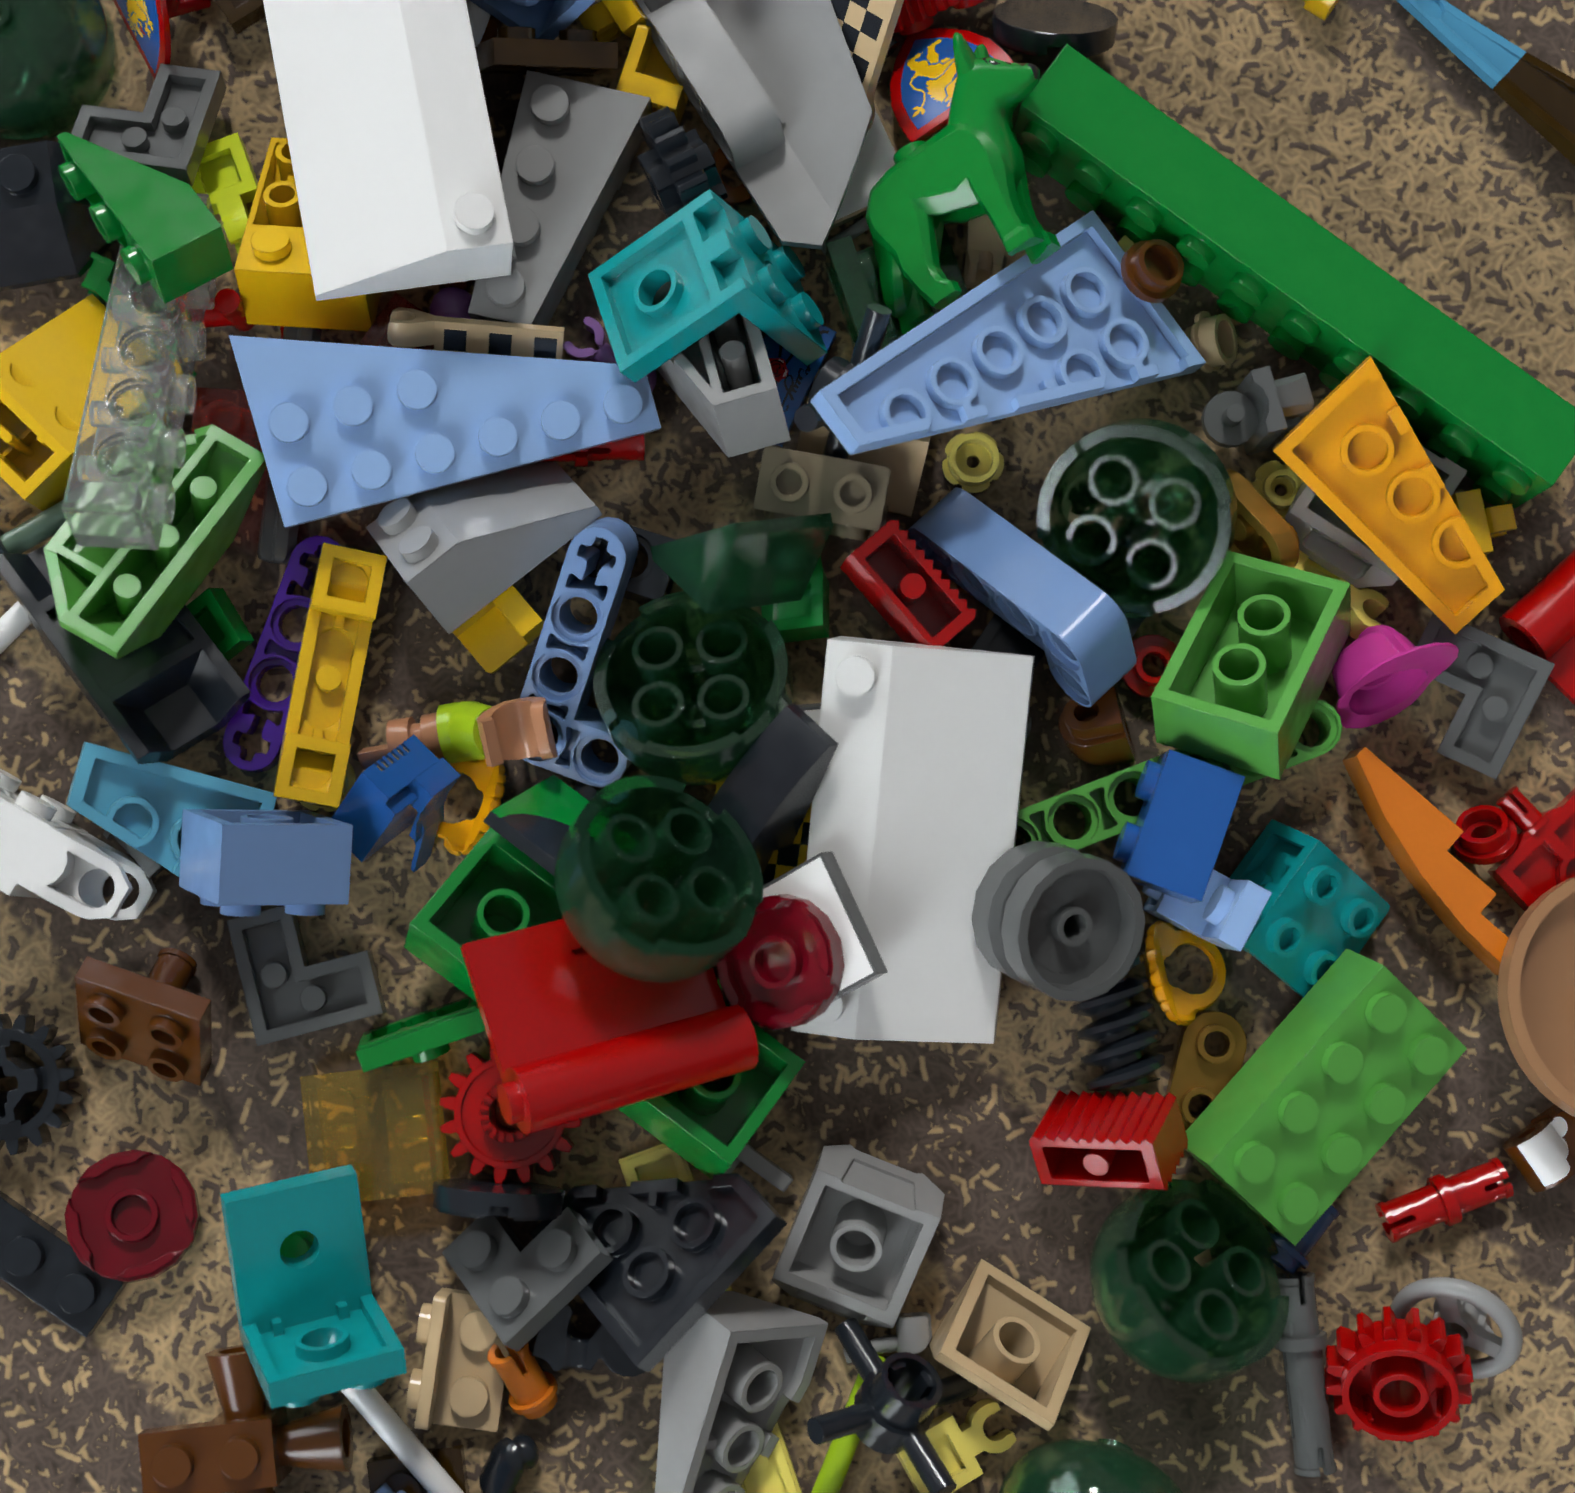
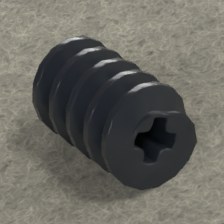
(1119, 1036)

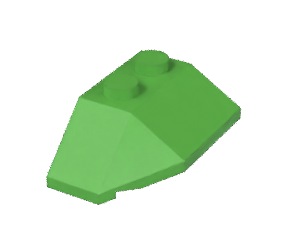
(133, 595)

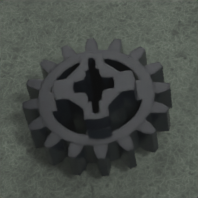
(677, 164)
(32, 1079)

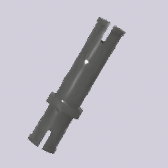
(1305, 1377)

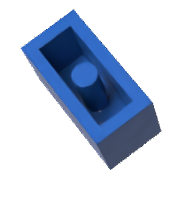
(1178, 825)

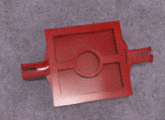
(1543, 849)

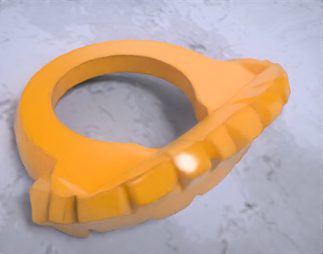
(464, 835)
(1177, 1004)

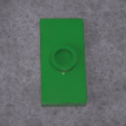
(420, 1035)

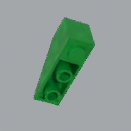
(155, 218)

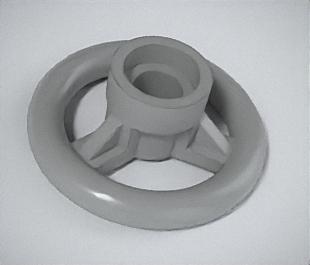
(1465, 1312)

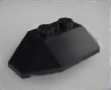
(41, 225)

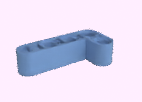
(1032, 591)
(581, 644)

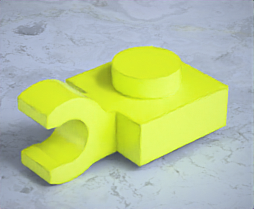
(229, 182)

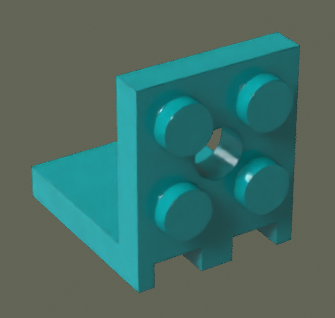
(715, 270)
(310, 1316)

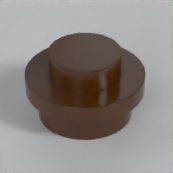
(1152, 270)

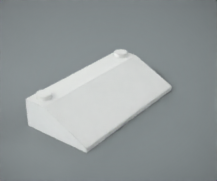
(389, 144)
(915, 820)

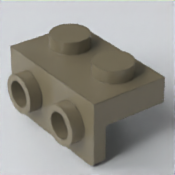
(811, 484)

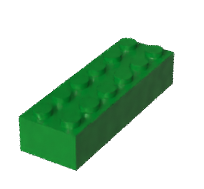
(507, 891)

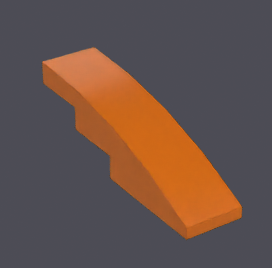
(1419, 843)

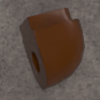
(1098, 732)

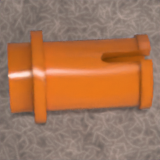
(529, 1386)

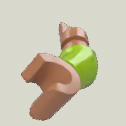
(475, 732)

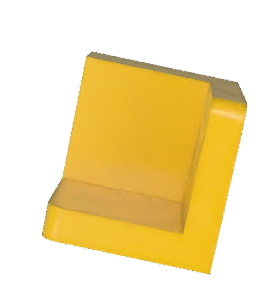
(649, 75)
(500, 630)

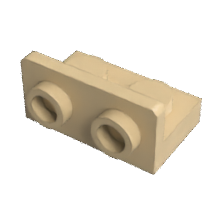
(456, 1377)

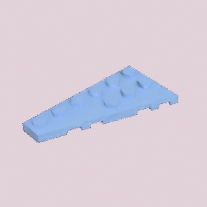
(394, 422)

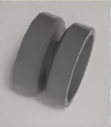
(1058, 920)

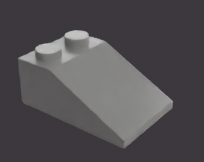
(480, 535)

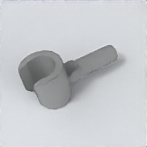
(911, 1336)

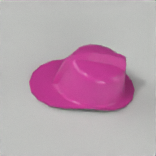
(1385, 674)

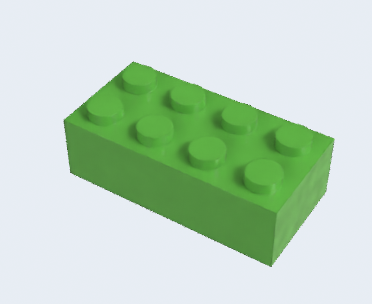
(1322, 1094)

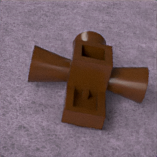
(246, 1444)

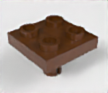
(146, 1017)

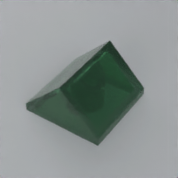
(746, 561)

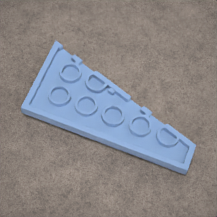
(1012, 349)

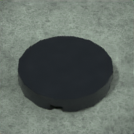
(1041, 24)
(485, 1198)

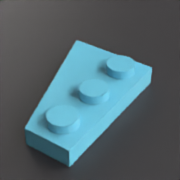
(147, 800)

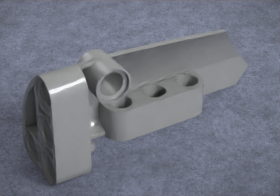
(775, 98)

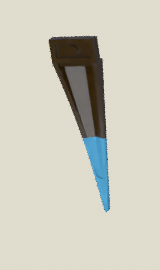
(1522, 80)

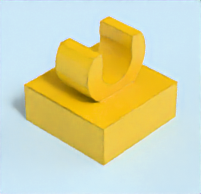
(613, 18)
(1484, 522)

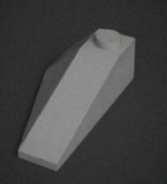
(728, 1390)

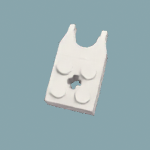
(61, 862)

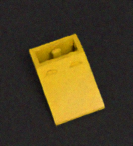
(275, 264)
(44, 401)

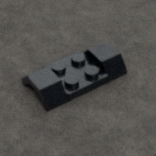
(155, 696)

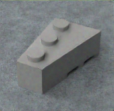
(729, 386)

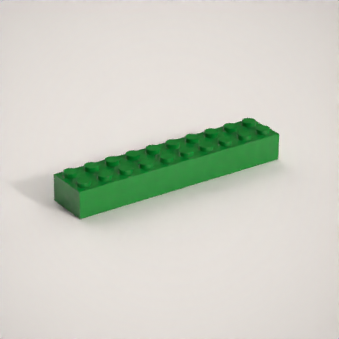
(1293, 277)

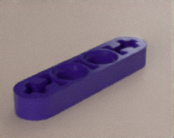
(272, 652)

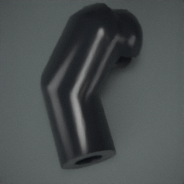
(507, 1464)

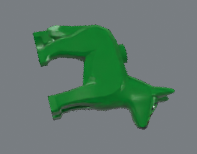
(954, 178)

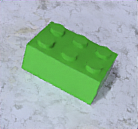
(1252, 664)

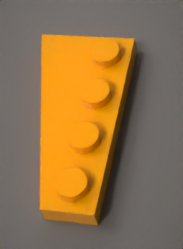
(1383, 486)

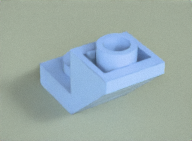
(1222, 917)

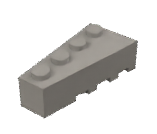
(557, 181)

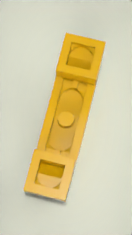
(329, 676)

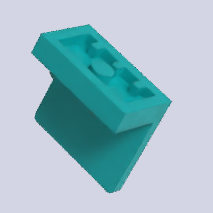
(1313, 907)

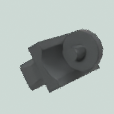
(1257, 410)

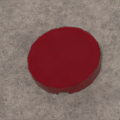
(785, 964)
(132, 1216)

